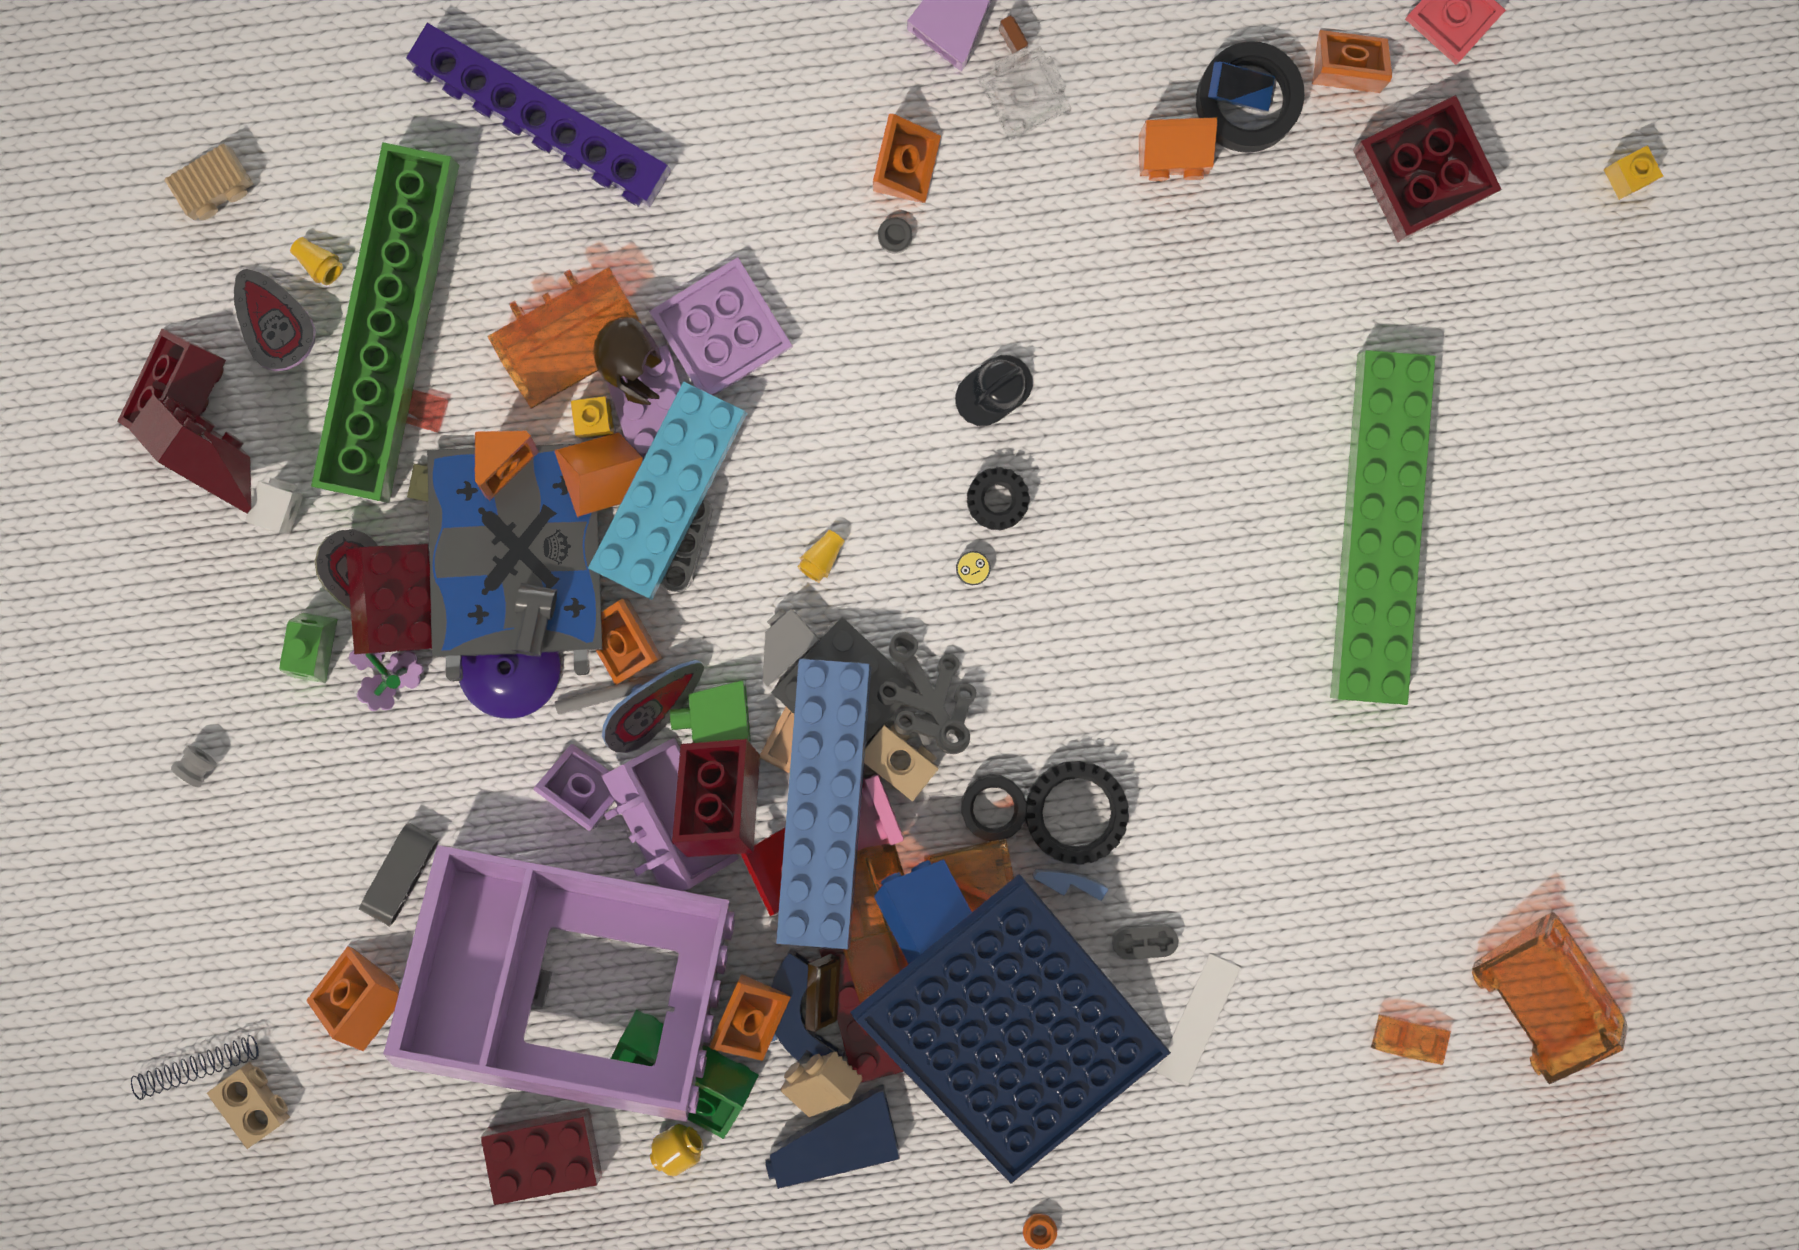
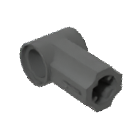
(533, 609)

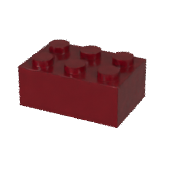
(390, 598)
(716, 798)
(541, 1156)

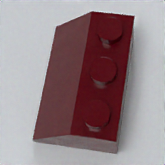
(176, 371)

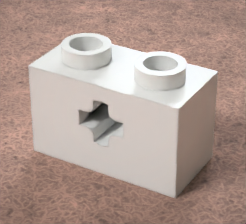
(274, 506)

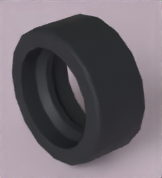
(975, 789)

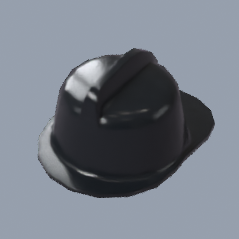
(994, 390)

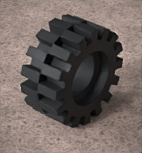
(1004, 478)

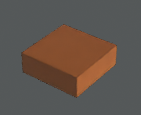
(1012, 34)

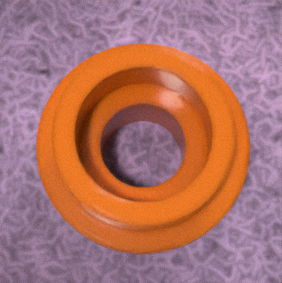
(1045, 1240)

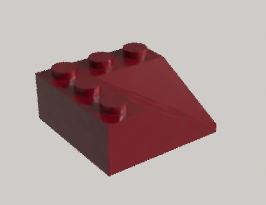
(1426, 168)
(195, 450)

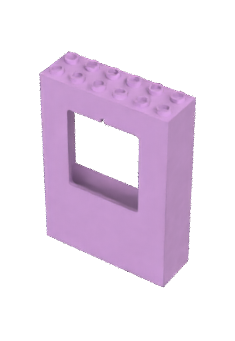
(480, 964)

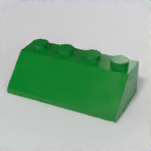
(721, 1089)

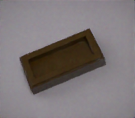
(822, 992)

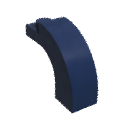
(791, 1031)

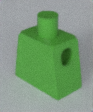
(308, 647)
(715, 714)

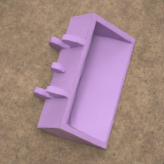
(647, 799)

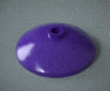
(513, 694)

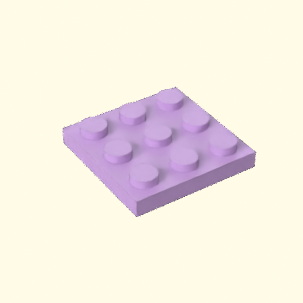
(721, 328)

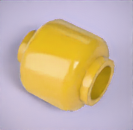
(676, 1149)

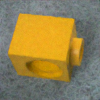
(1633, 172)
(592, 417)

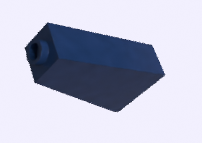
(840, 1142)

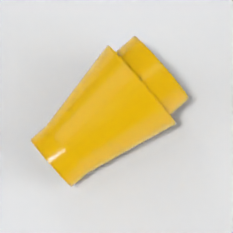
(318, 262)
(821, 556)

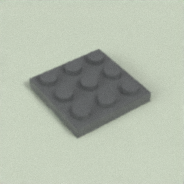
(846, 644)

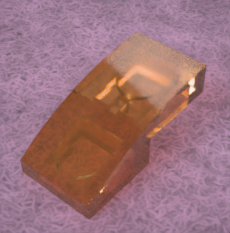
(1410, 1039)

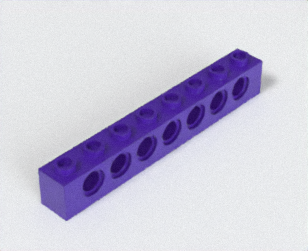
(436, 46)

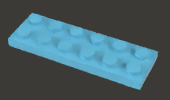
(667, 490)

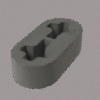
(1145, 950)

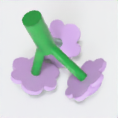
(380, 689)

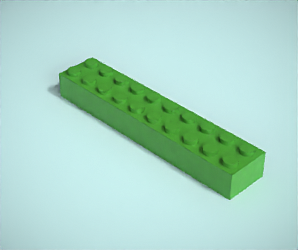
(385, 322)
(1382, 527)

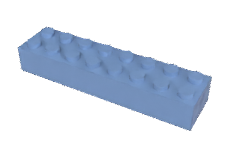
(824, 804)

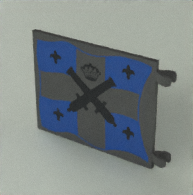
(492, 546)

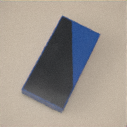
(1241, 86)

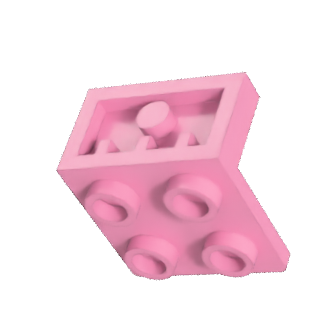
(877, 817)

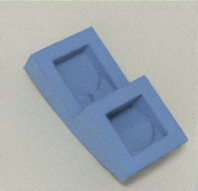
(1062, 879)

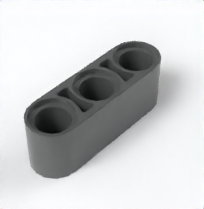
(690, 560)
(398, 874)

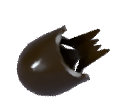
(623, 350)

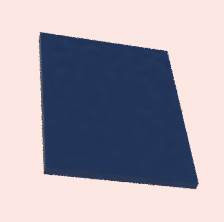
(1011, 1029)

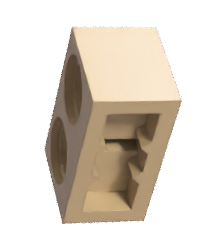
(240, 1110)

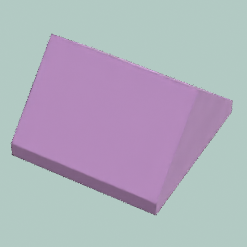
(577, 787)

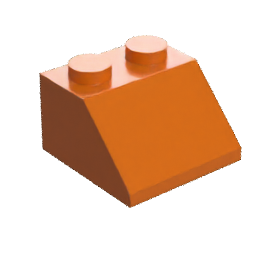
(1177, 148)
(354, 999)

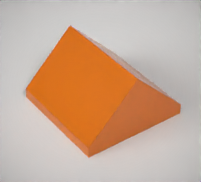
(1352, 62)
(905, 160)
(500, 458)
(598, 472)
(625, 642)
(750, 1019)

